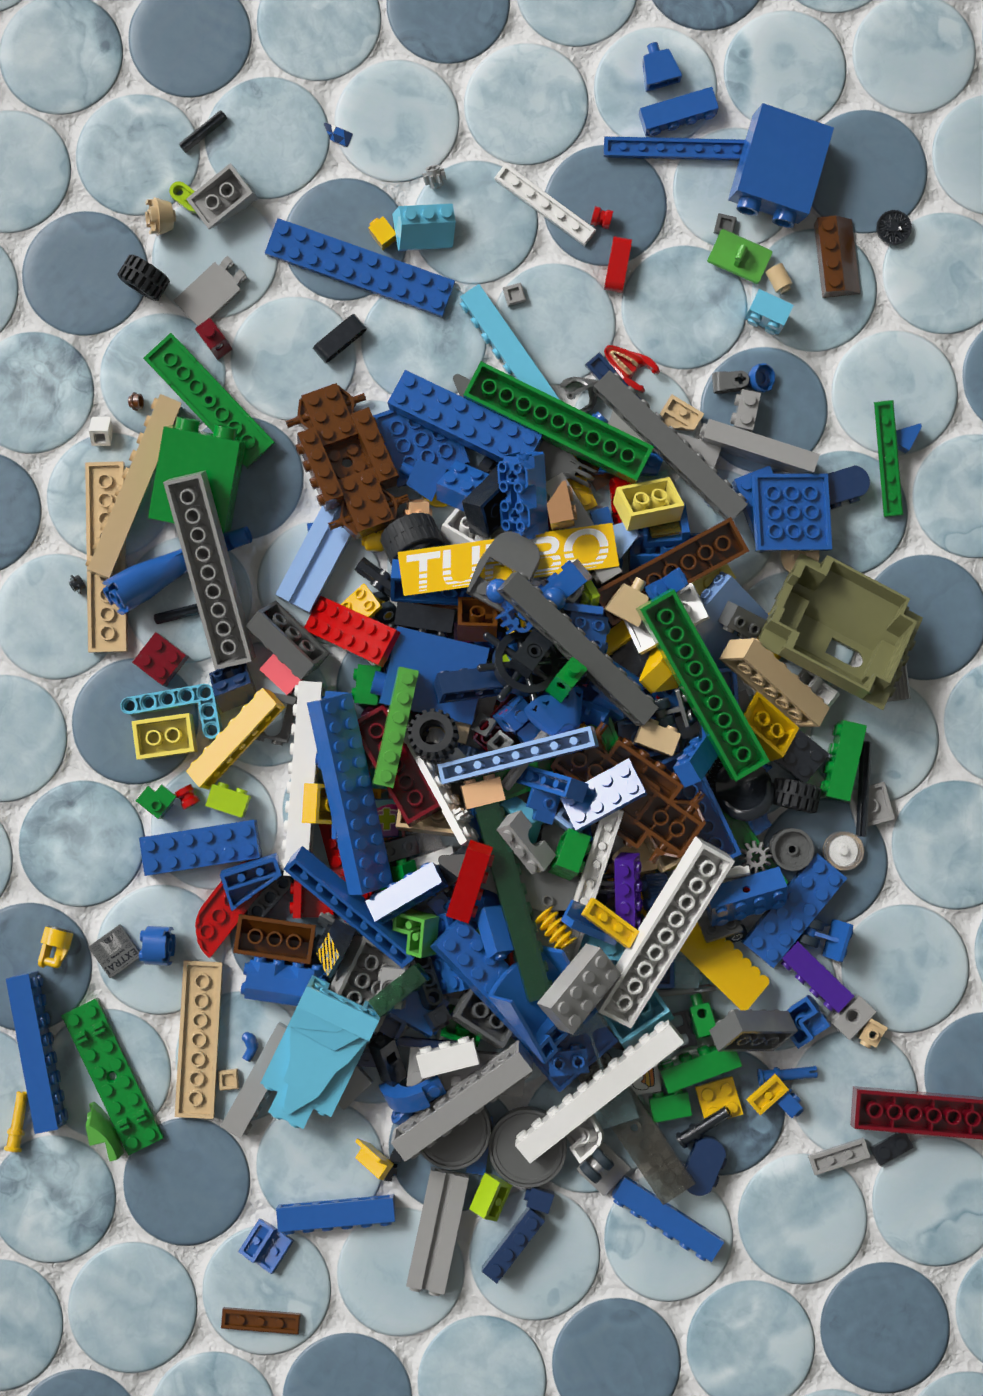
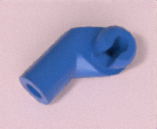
(251, 1045)

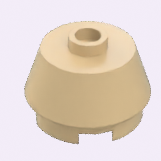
(159, 216)

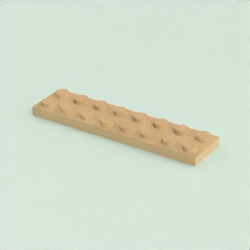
(198, 1039)

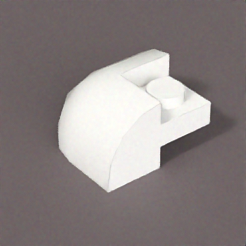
(586, 1139)

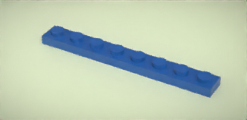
(673, 148)

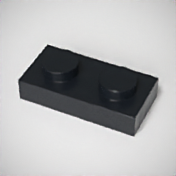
(891, 1148)

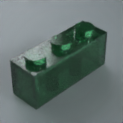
(399, 990)

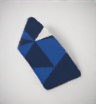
(338, 135)

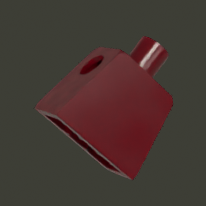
(213, 338)

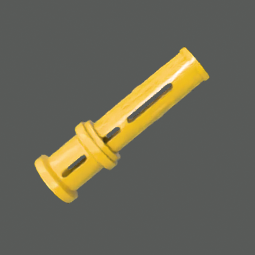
(16, 1130)

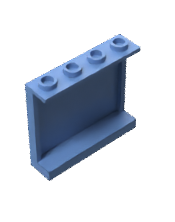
(719, 592)

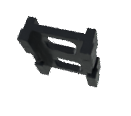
(686, 1028)

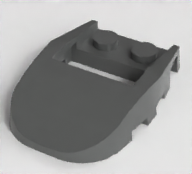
(511, 551)

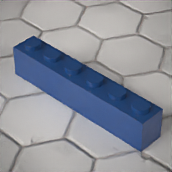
(336, 1213)
(667, 1218)

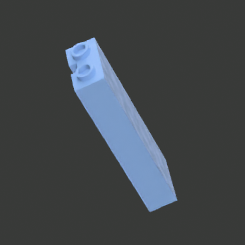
(314, 562)

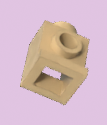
(863, 1033)

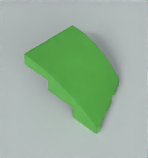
(101, 1130)

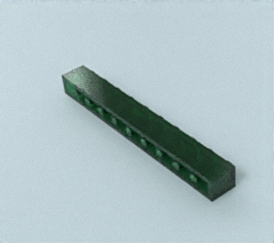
(514, 905)

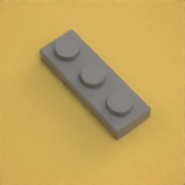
(839, 1156)

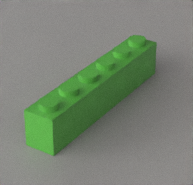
(395, 727)

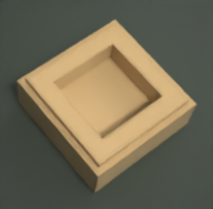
(228, 1079)

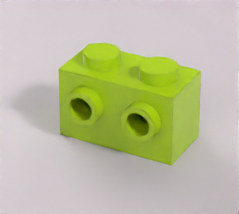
(228, 800)
(490, 1197)

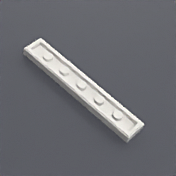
(545, 204)

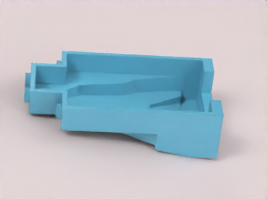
(317, 1053)

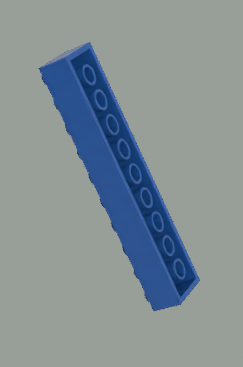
(350, 793)

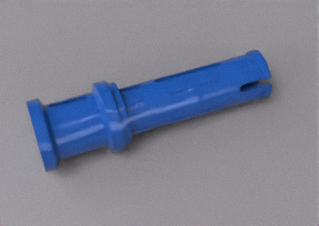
(786, 1074)

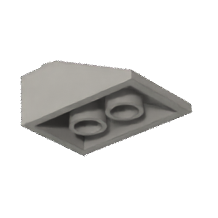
(222, 197)

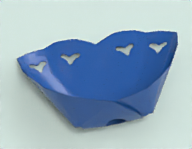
(556, 716)

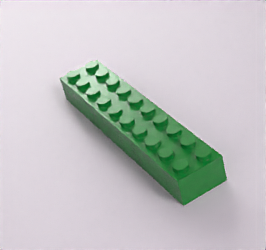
(559, 423)
(702, 684)

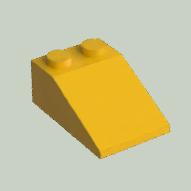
(770, 726)

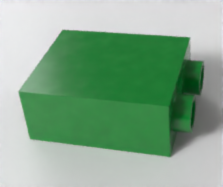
(190, 451)

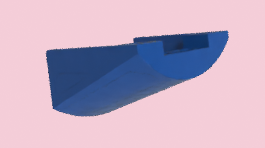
(529, 1018)

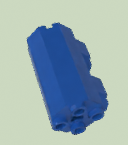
(524, 482)
(278, 980)

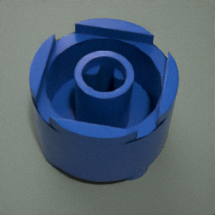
(157, 945)

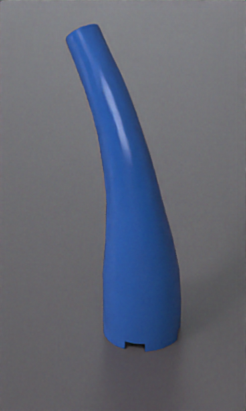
(146, 579)

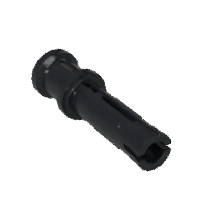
(696, 1131)

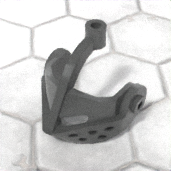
(589, 384)

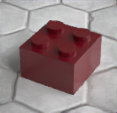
(160, 659)

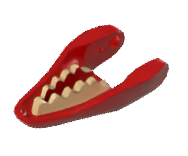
(627, 363)

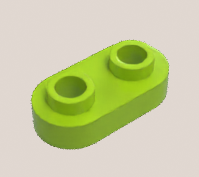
(187, 191)

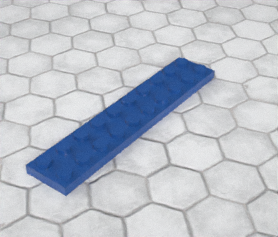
(359, 267)

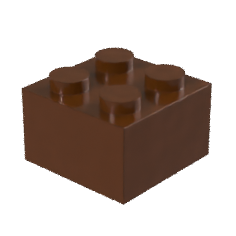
(475, 620)

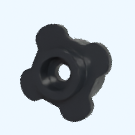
(77, 583)

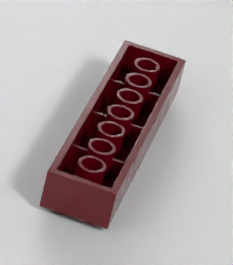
(917, 1112)

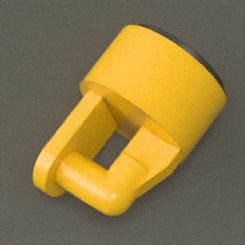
(55, 937)

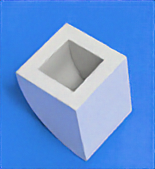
(100, 431)

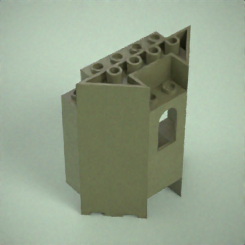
(851, 608)

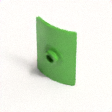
(739, 256)

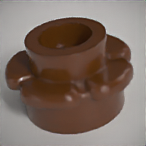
(136, 401)

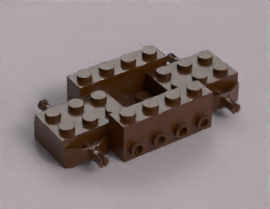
(337, 434)
(661, 816)

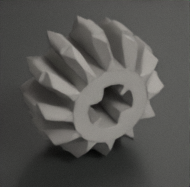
(748, 855)

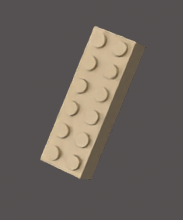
(774, 681)

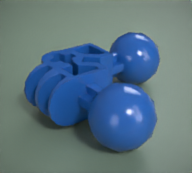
(509, 619)

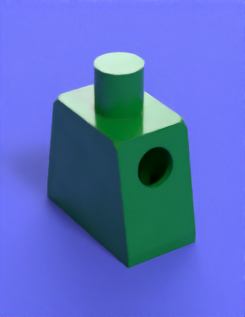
(569, 677)
(701, 1025)

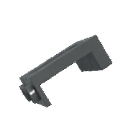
(284, 734)

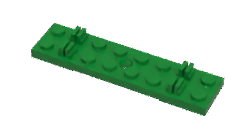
(195, 384)
(121, 1096)

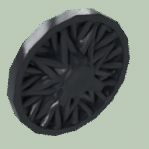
(893, 227)

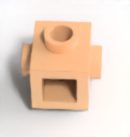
(417, 506)

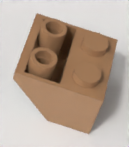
(560, 509)

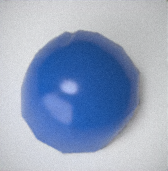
(761, 377)

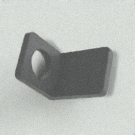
(480, 720)

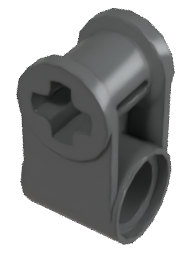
(727, 381)

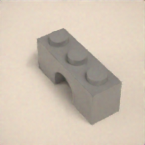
(515, 832)

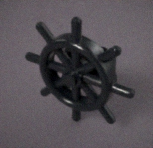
(532, 653)

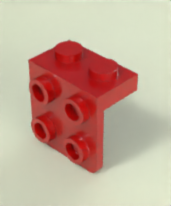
(305, 903)

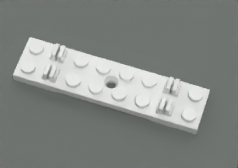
(449, 803)

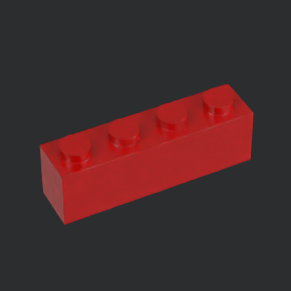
(469, 881)

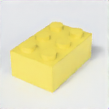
(648, 503)
(164, 736)

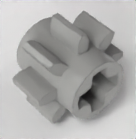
(434, 176)

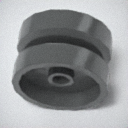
(795, 838)

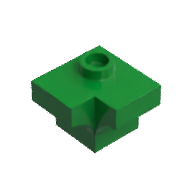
(157, 801)

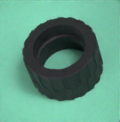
(411, 533)

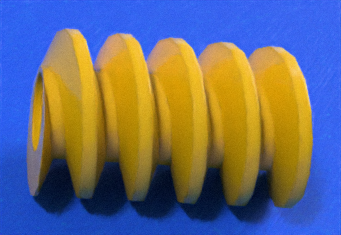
(554, 929)

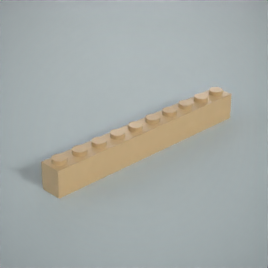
(133, 488)

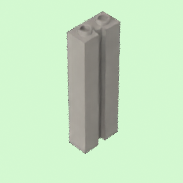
(759, 448)
(437, 1231)

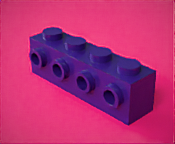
(628, 888)
(820, 980)

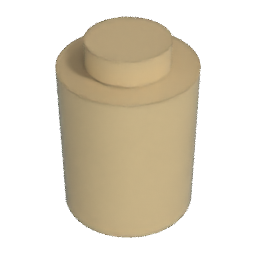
(779, 278)

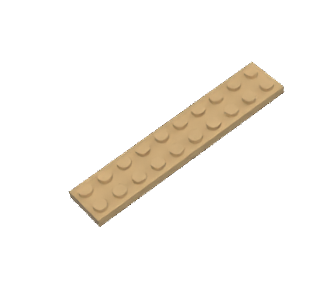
(105, 626)

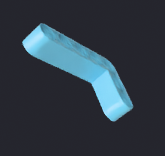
(178, 701)

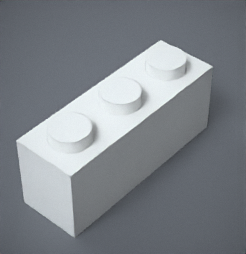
(447, 1057)

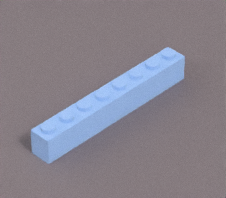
(518, 755)

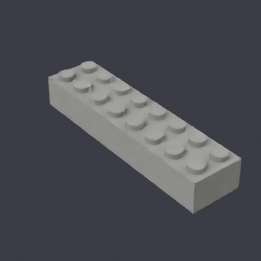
(462, 1101)

